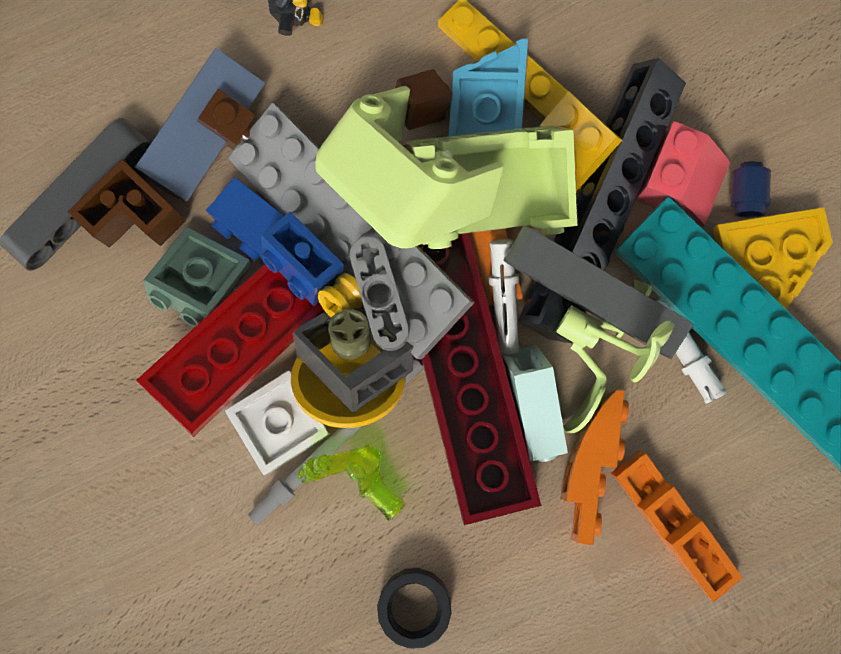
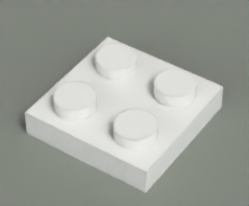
(274, 424)

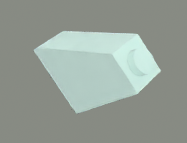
(536, 403)

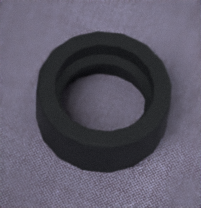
(405, 637)

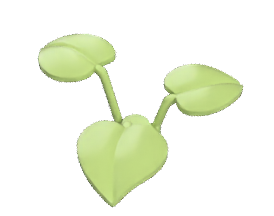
(586, 330)

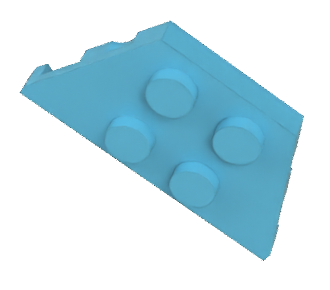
(490, 92)

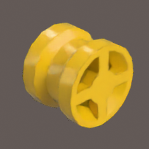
(341, 295)

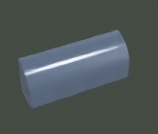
(184, 146)

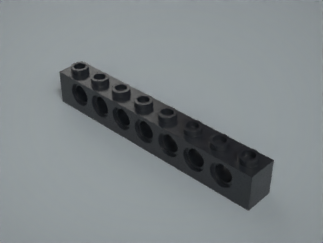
(609, 193)

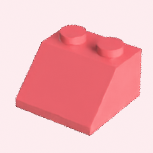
(687, 170)

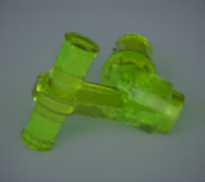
(361, 466)

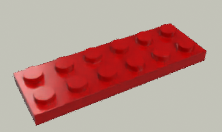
(227, 350)

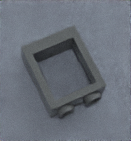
(364, 382)

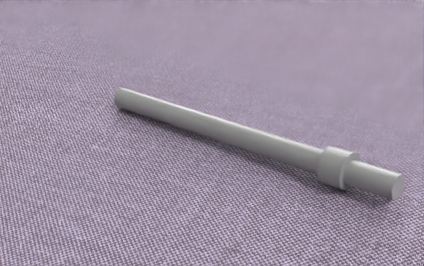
(283, 491)

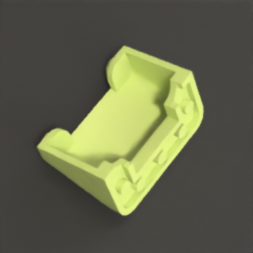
(535, 180)

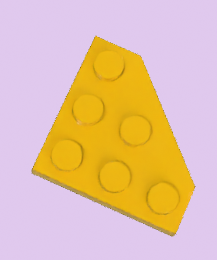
(778, 249)

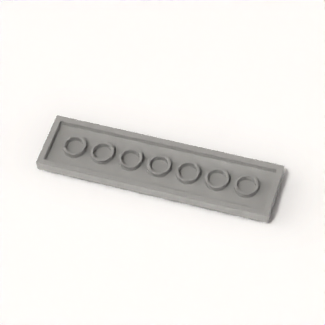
(282, 167)

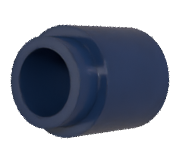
(751, 189)

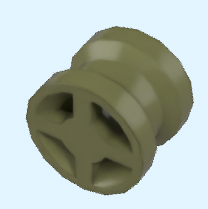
(349, 324)

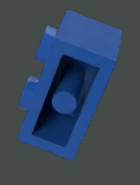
(299, 257)

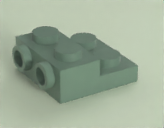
(194, 276)

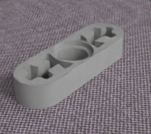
(381, 263)

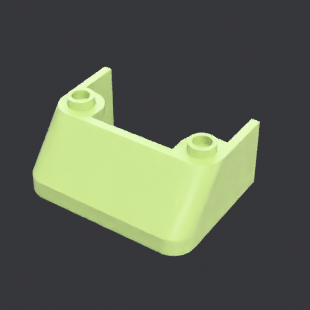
(390, 186)

